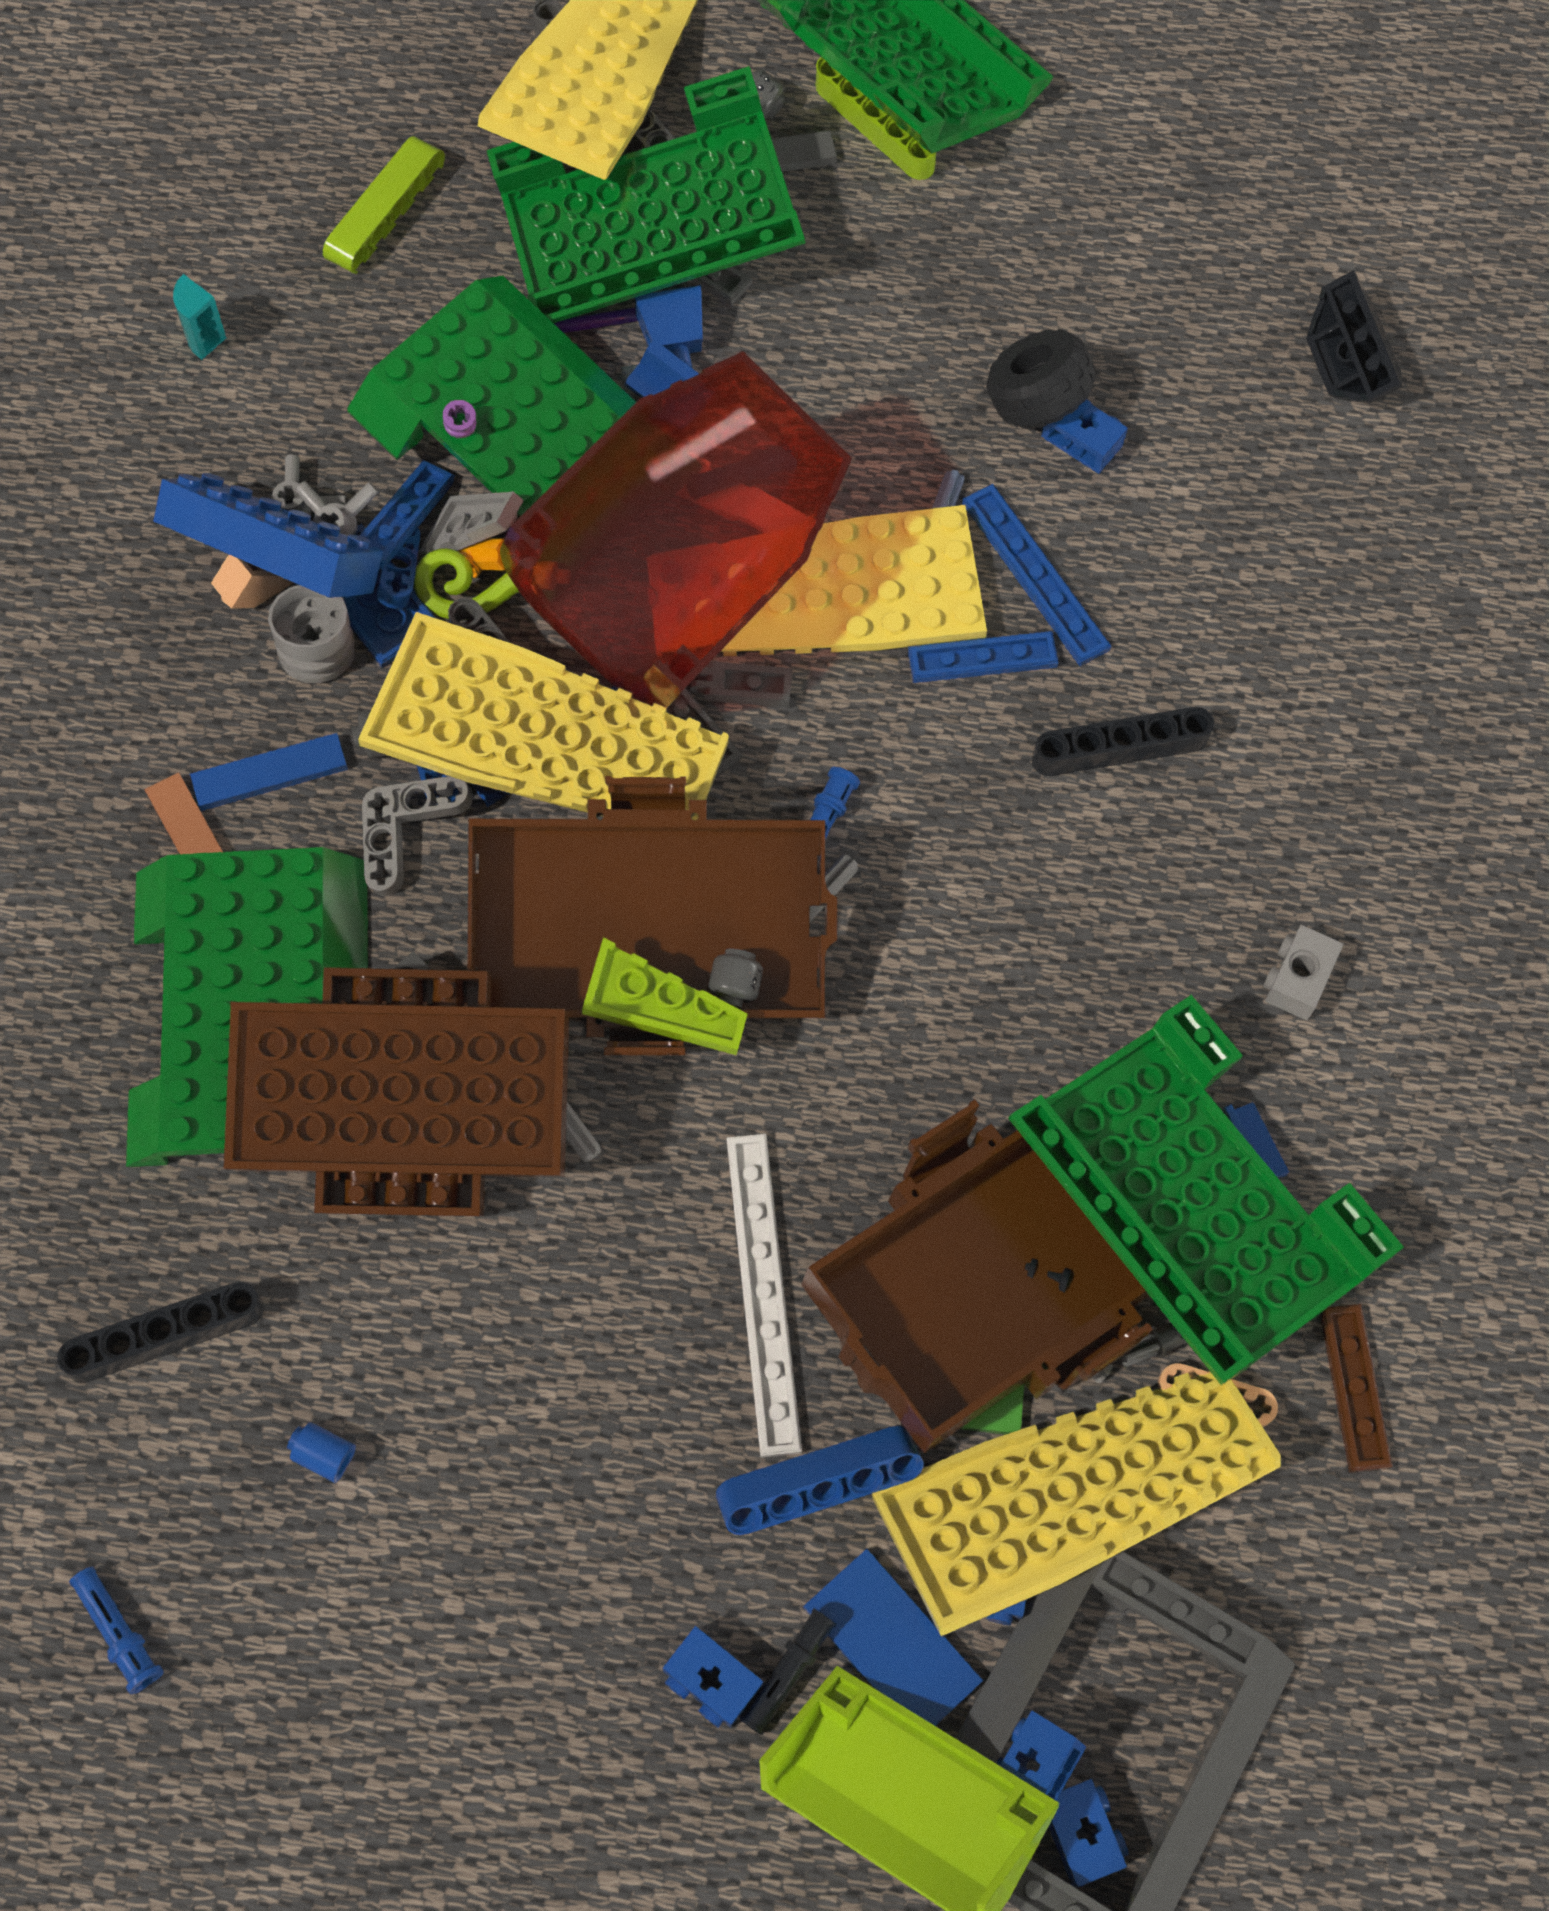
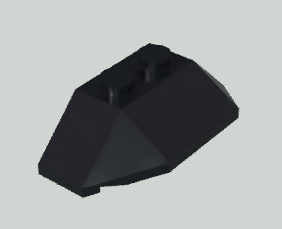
(1352, 344)

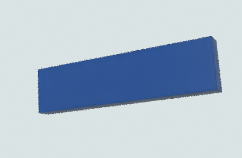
(407, 509)
(982, 657)
(268, 771)

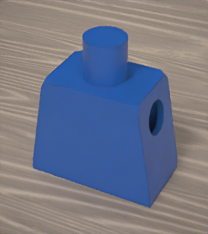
(672, 320)

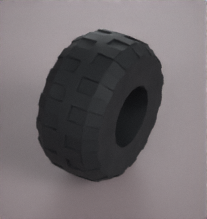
(1041, 379)

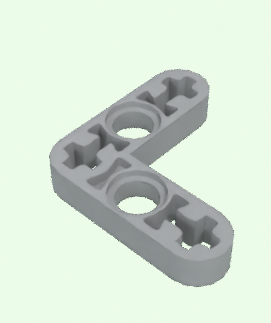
(397, 813)

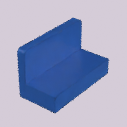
(657, 371)
(1253, 1129)

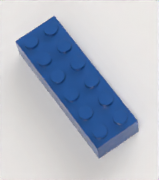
(268, 535)

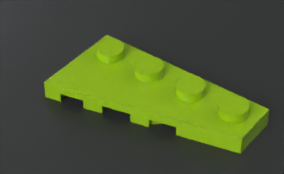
(647, 999)

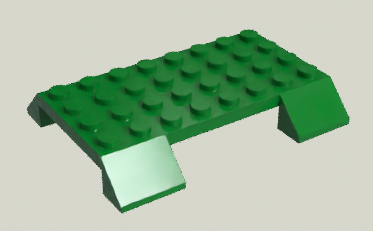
(921, 62)
(659, 212)
(530, 386)
(232, 933)
(1194, 1200)

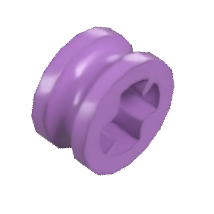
(466, 428)

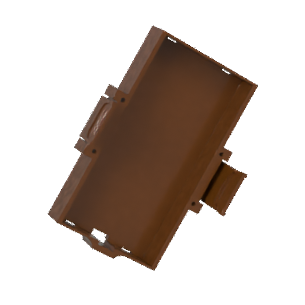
(655, 889)
(940, 1293)

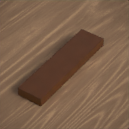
(1355, 1388)

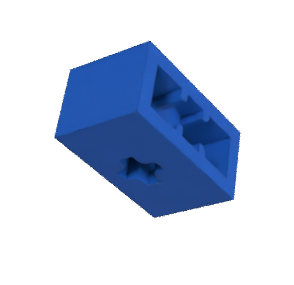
(1087, 436)
(701, 1654)
(1050, 1747)
(1080, 1859)

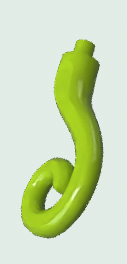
(423, 585)

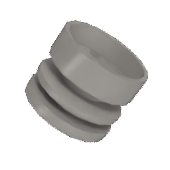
(311, 634)

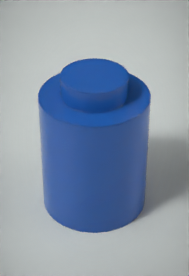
(320, 1451)

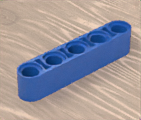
(818, 1480)

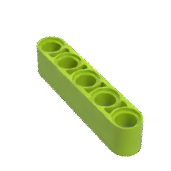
(873, 123)
(382, 203)

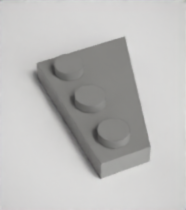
(471, 520)

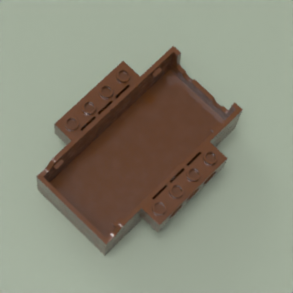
(398, 1091)

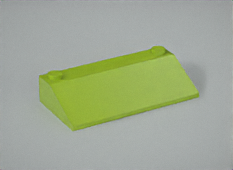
(907, 1795)

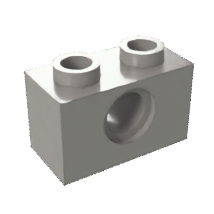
(1315, 955)

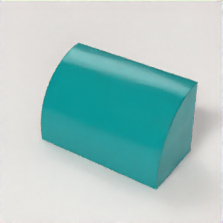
(198, 317)

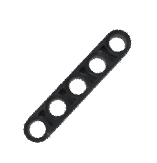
(1134, 730)
(142, 1328)

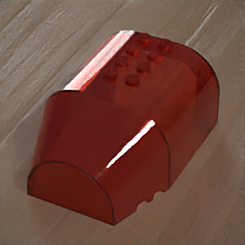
(677, 527)

